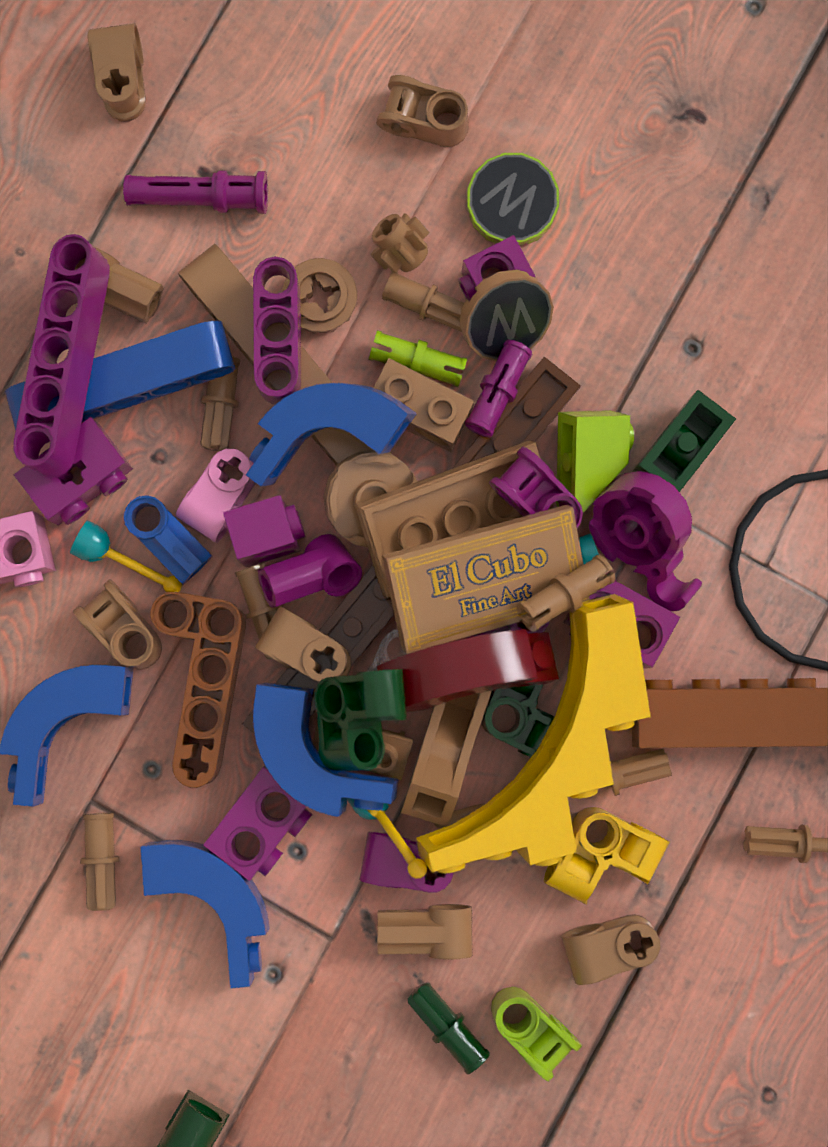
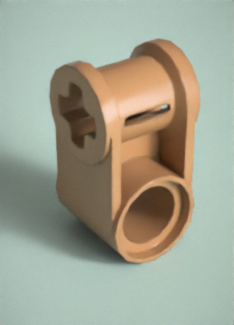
(116, 67)
(414, 110)
(113, 621)
(299, 644)
(604, 948)

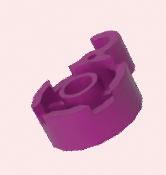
(646, 526)

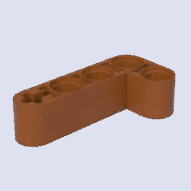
(198, 689)

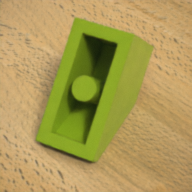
(592, 451)

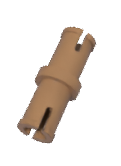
(565, 593)

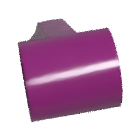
(321, 567)

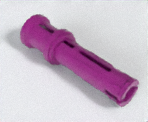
(219, 191)

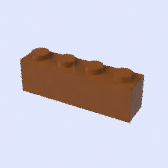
(733, 717)

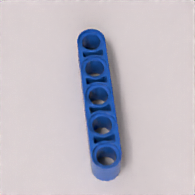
(149, 370)

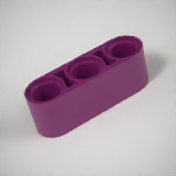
(271, 309)

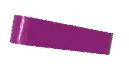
(52, 336)

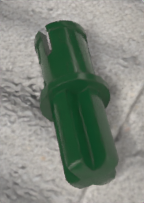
(448, 1028)

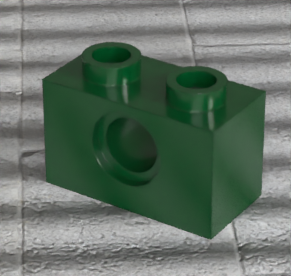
(687, 440)

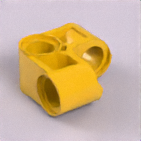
(624, 847)

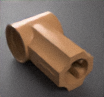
(130, 291)
(440, 931)

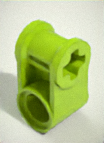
(538, 1037)

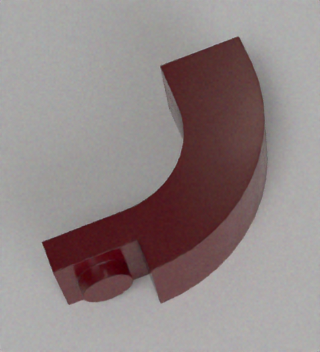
(474, 667)

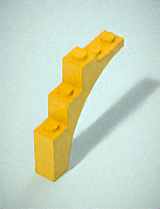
(573, 760)

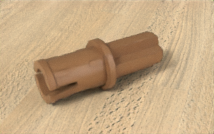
(423, 300)
(219, 410)
(258, 607)
(99, 861)

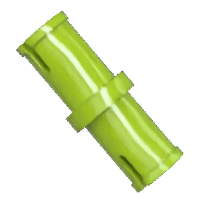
(418, 358)

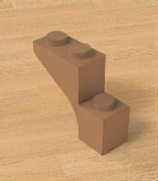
(444, 758)

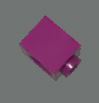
(502, 256)

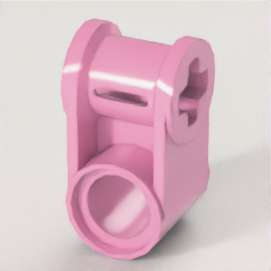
(211, 495)

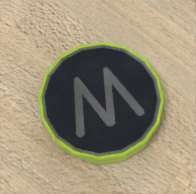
(512, 197)

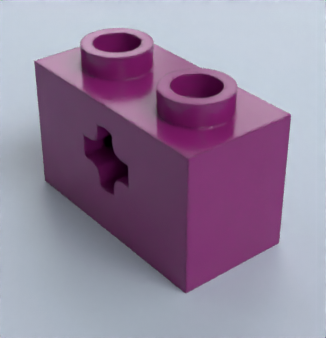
(102, 472)

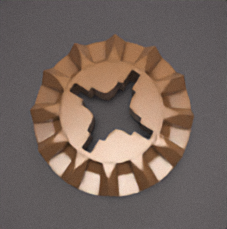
(332, 277)

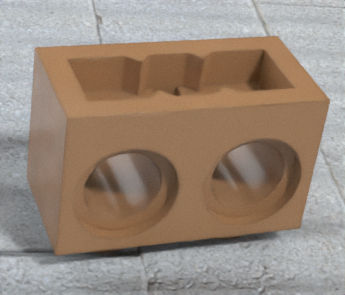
(438, 409)

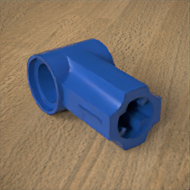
(169, 540)

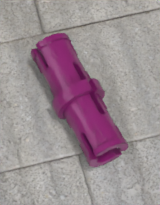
(498, 388)

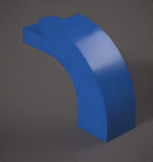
(356, 408)
(47, 709)
(291, 758)
(196, 871)

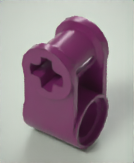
(532, 486)
(386, 866)

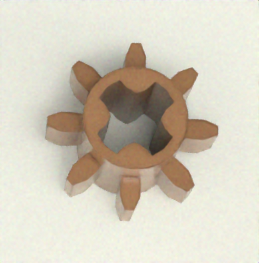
(400, 243)

